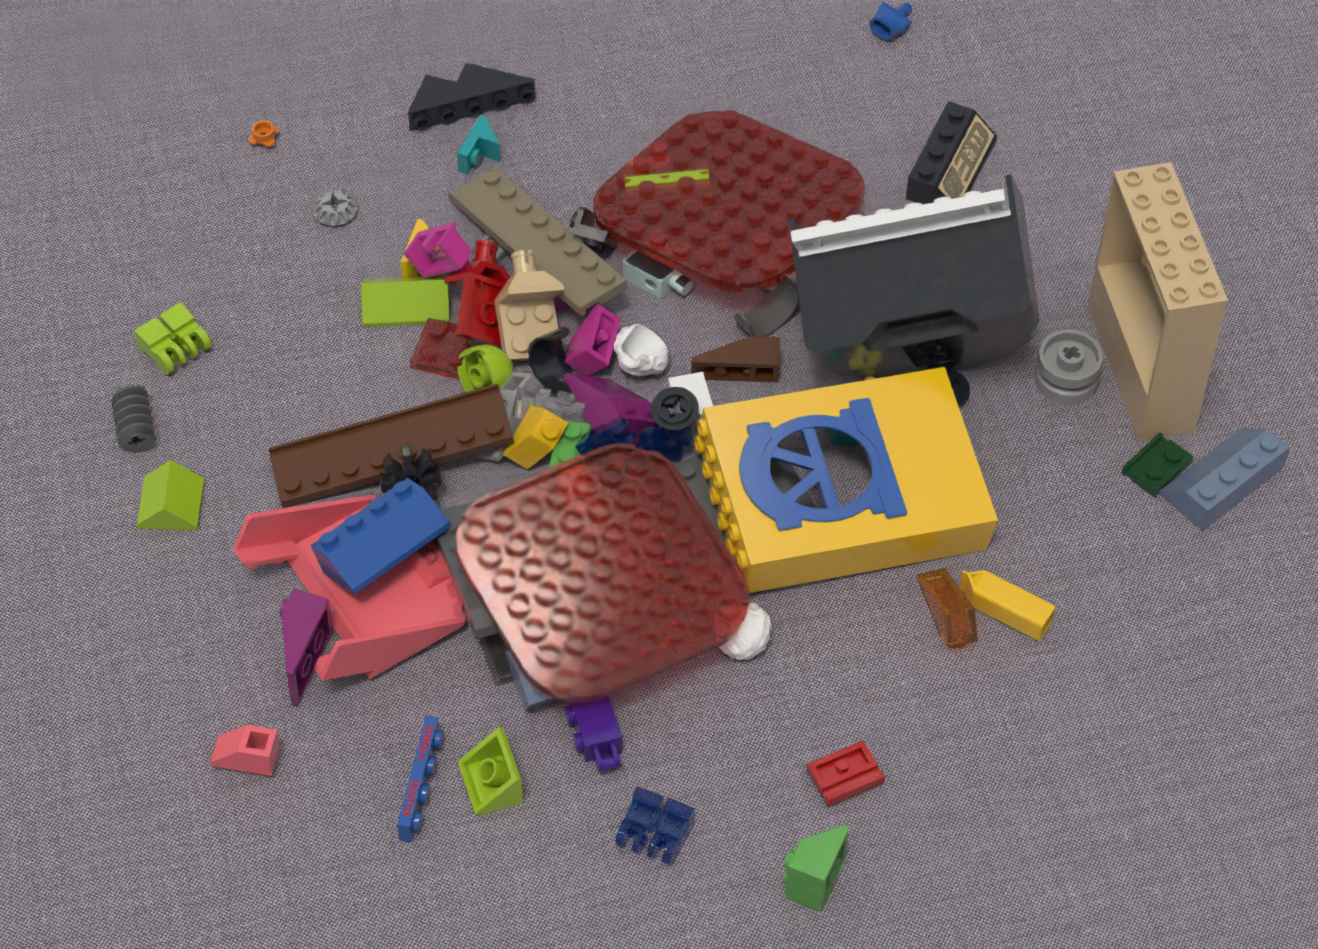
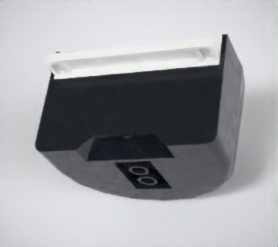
(918, 285)

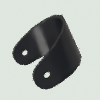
(548, 360)

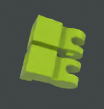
(161, 338)

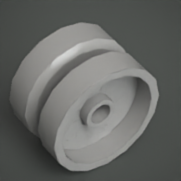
(1068, 366)

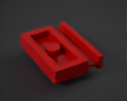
(845, 773)

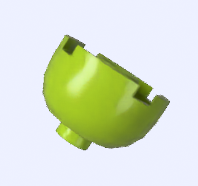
(484, 367)

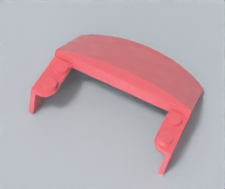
(381, 622)

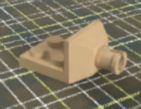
(526, 306)

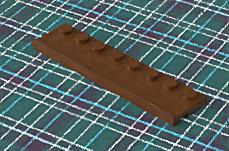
(356, 452)

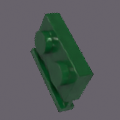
(1157, 464)

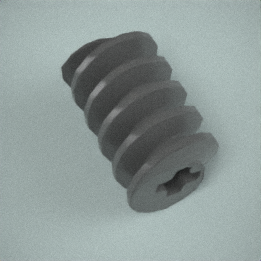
(133, 419)

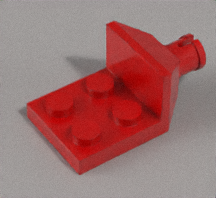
(480, 286)

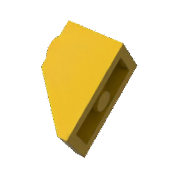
(535, 436)

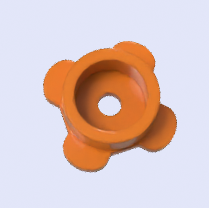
(263, 133)

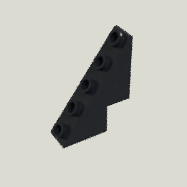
(474, 93)

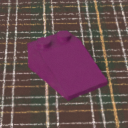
(609, 400)
(306, 635)

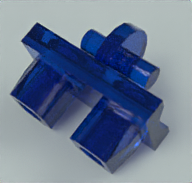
(666, 443)

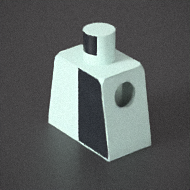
(654, 276)

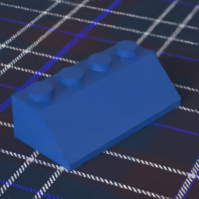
(380, 536)

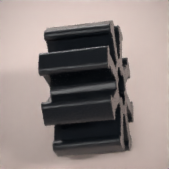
(420, 470)

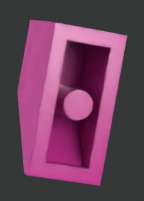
(593, 342)

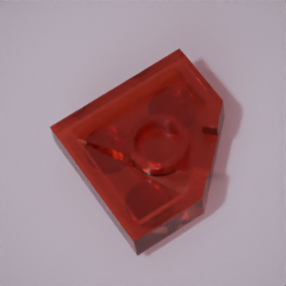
(439, 349)

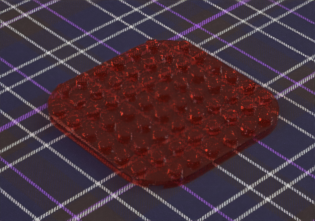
(736, 222)
(601, 572)

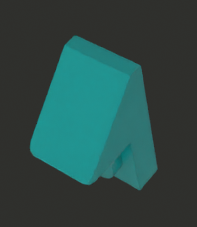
(479, 143)

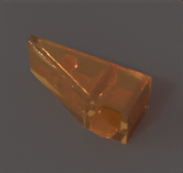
(949, 608)

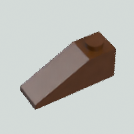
(744, 360)

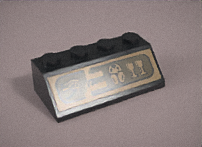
(951, 156)

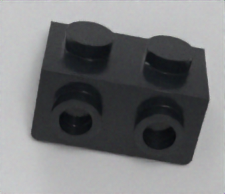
(582, 227)

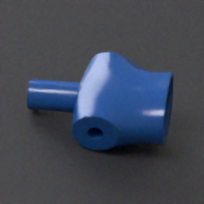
(891, 21)

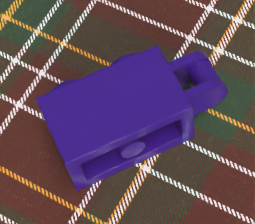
(596, 732)

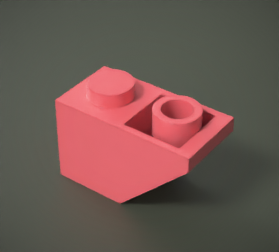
(247, 750)

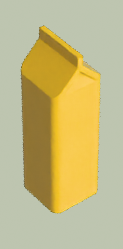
(1008, 603)

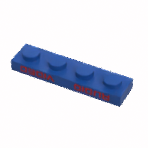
(417, 788)

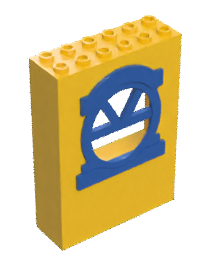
(921, 495)

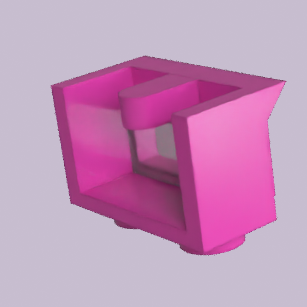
(438, 251)

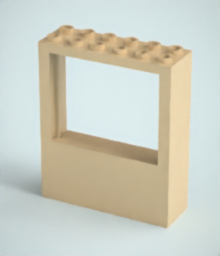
(1156, 301)

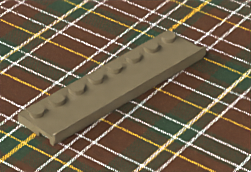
(524, 225)

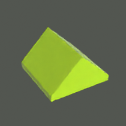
(171, 499)
(491, 774)

